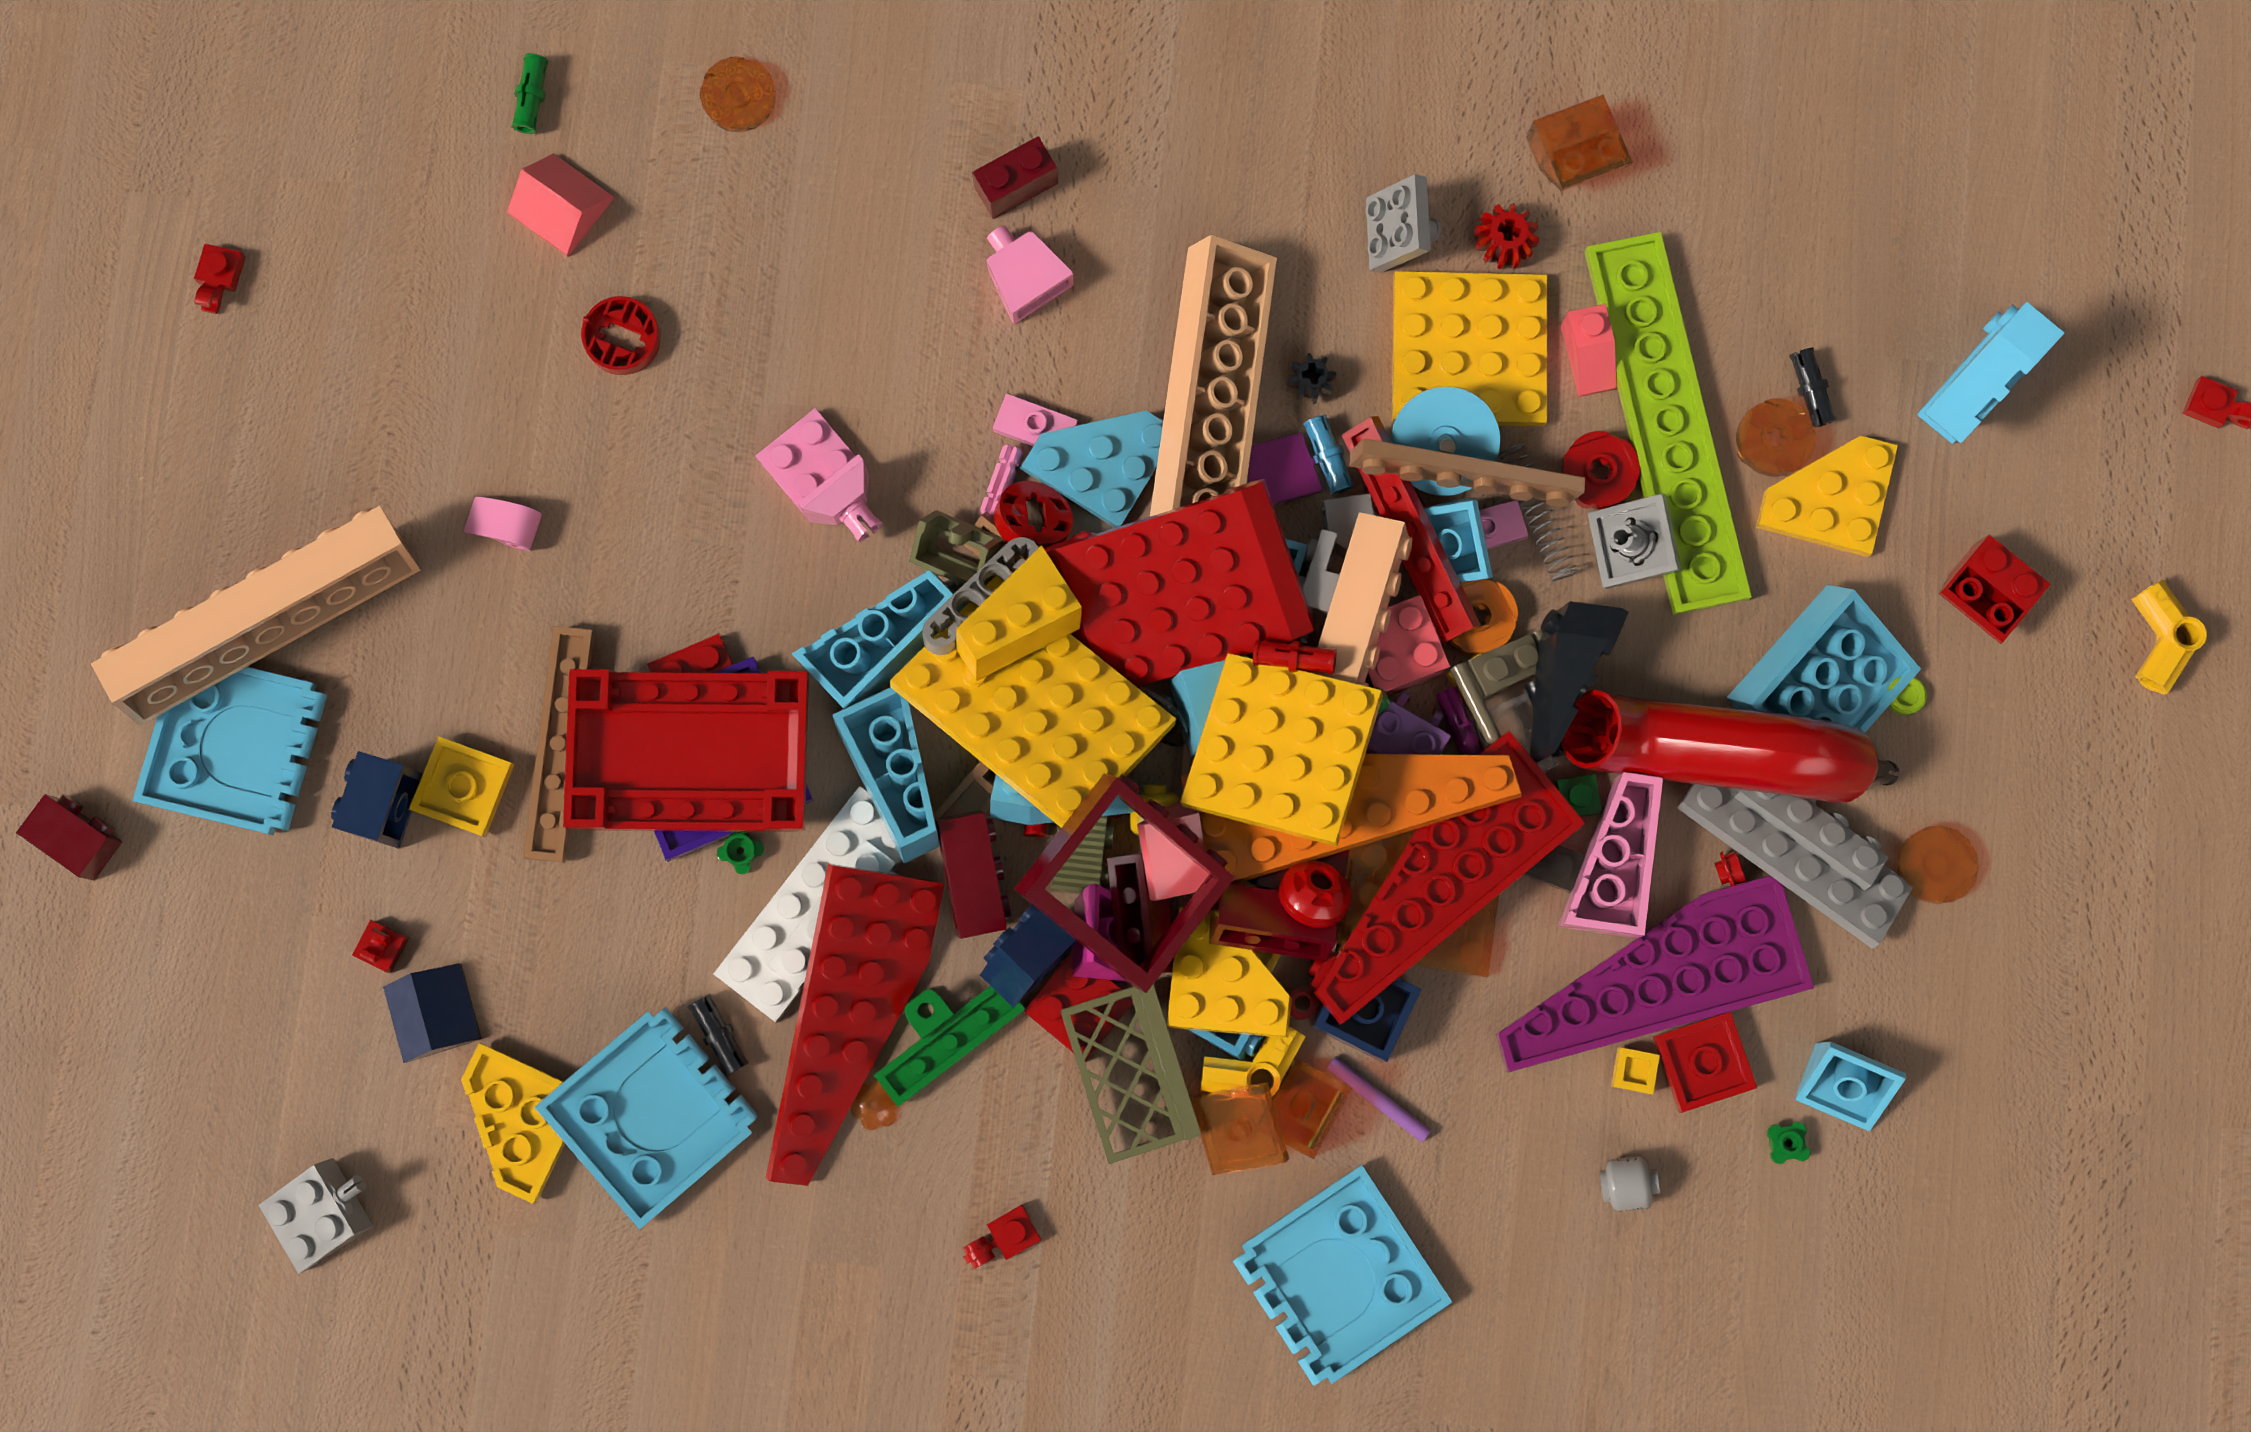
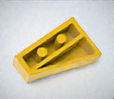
(1018, 617)

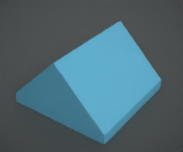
(1462, 537)
(1193, 694)
(1848, 1085)

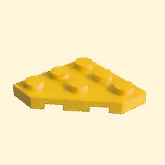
(1834, 498)
(1225, 990)
(510, 1128)

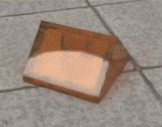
(1308, 1106)

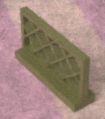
(1164, 1063)

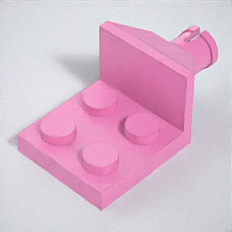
(821, 475)

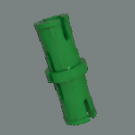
(529, 93)

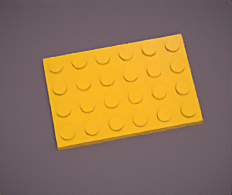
(1041, 721)

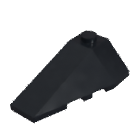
(1567, 654)

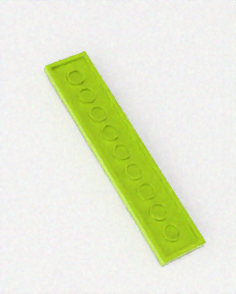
(1668, 419)

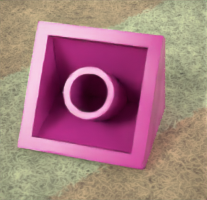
(1096, 910)

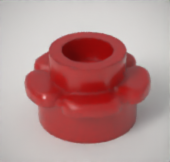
(1730, 869)

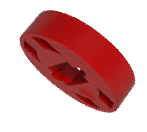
(604, 315)
(1012, 514)

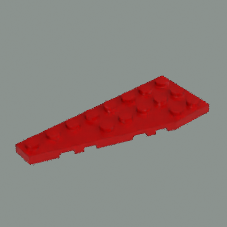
(1445, 880)
(861, 970)

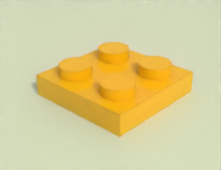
(461, 786)

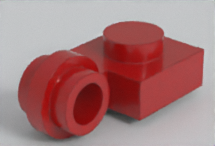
(1317, 972)
(1011, 1233)

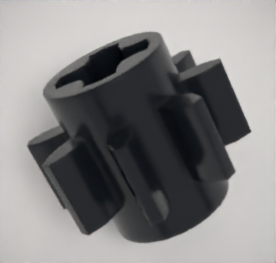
(1304, 384)

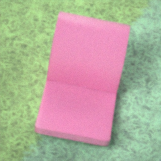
(504, 522)

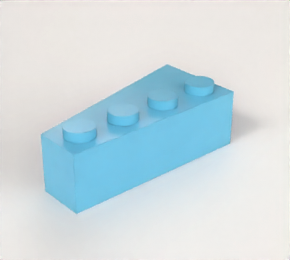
(875, 644)
(888, 760)

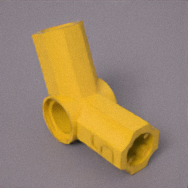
(2168, 655)
(1273, 1055)

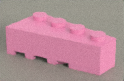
(1618, 864)

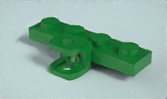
(943, 1040)

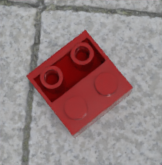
(1993, 588)

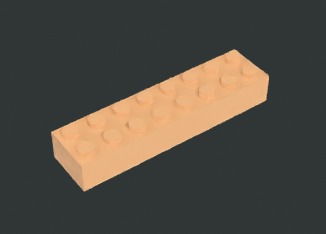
(1214, 373)
(255, 616)

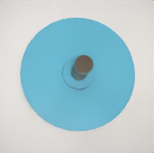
(1450, 423)

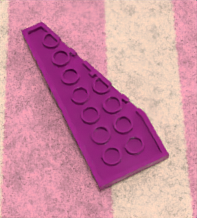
(1695, 964)

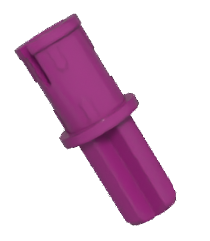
(1459, 722)

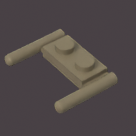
(1493, 673)

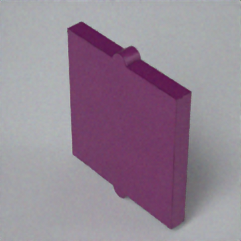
(1285, 467)

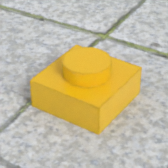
(1635, 1070)

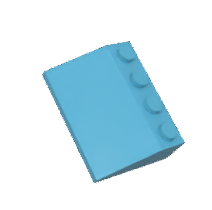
(1829, 665)

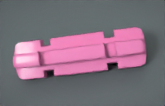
(1002, 477)

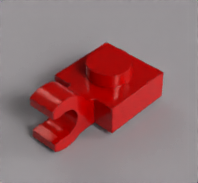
(217, 271)
(2215, 404)

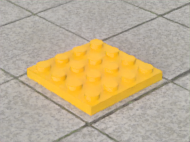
(1473, 336)
(1282, 749)

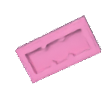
(1027, 421)
(1503, 524)

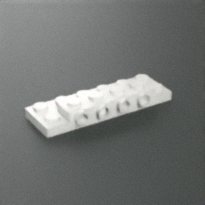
(774, 952)

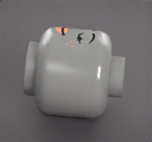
(1629, 1184)

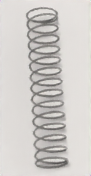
(1562, 571)

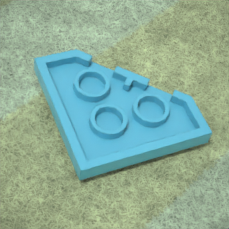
(1099, 462)

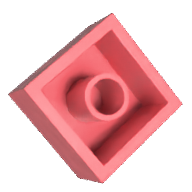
(1408, 649)

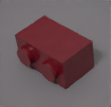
(1015, 177)
(70, 836)

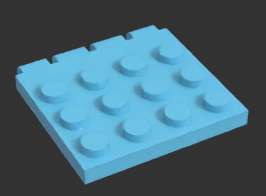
(234, 751)
(648, 1116)
(1341, 1277)

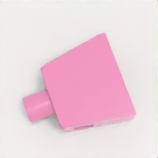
(1025, 272)

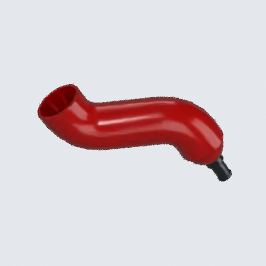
(1724, 747)

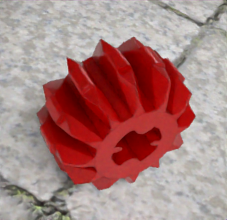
(1520, 233)

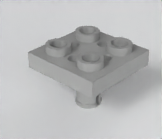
(1399, 224)
(1614, 530)

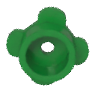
(742, 862)
(1777, 1137)

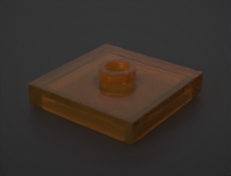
(1240, 1128)

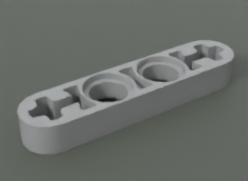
(974, 591)

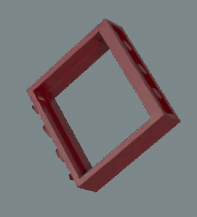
(1070, 836)

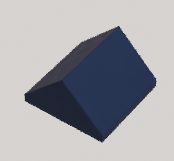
(432, 1012)

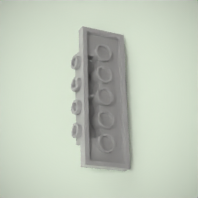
(1806, 853)

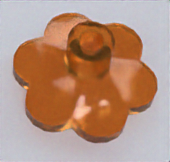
(873, 1118)

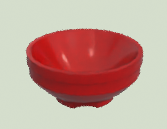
(1311, 904)

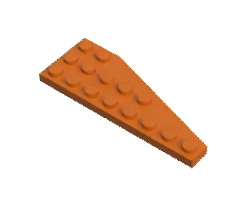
(1389, 799)

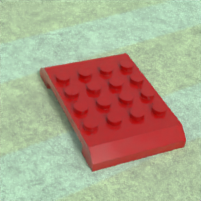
(1186, 585)
(686, 751)

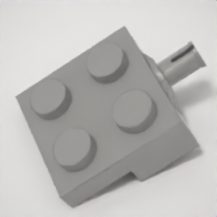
(1320, 582)
(316, 1214)

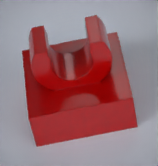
(380, 946)

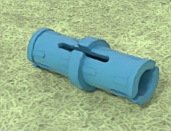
(1328, 454)

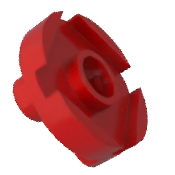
(1608, 451)

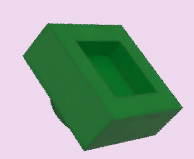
(1581, 794)

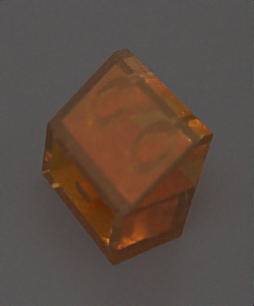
(1578, 144)

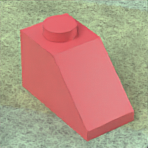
(1590, 349)

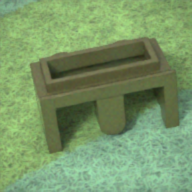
(944, 563)

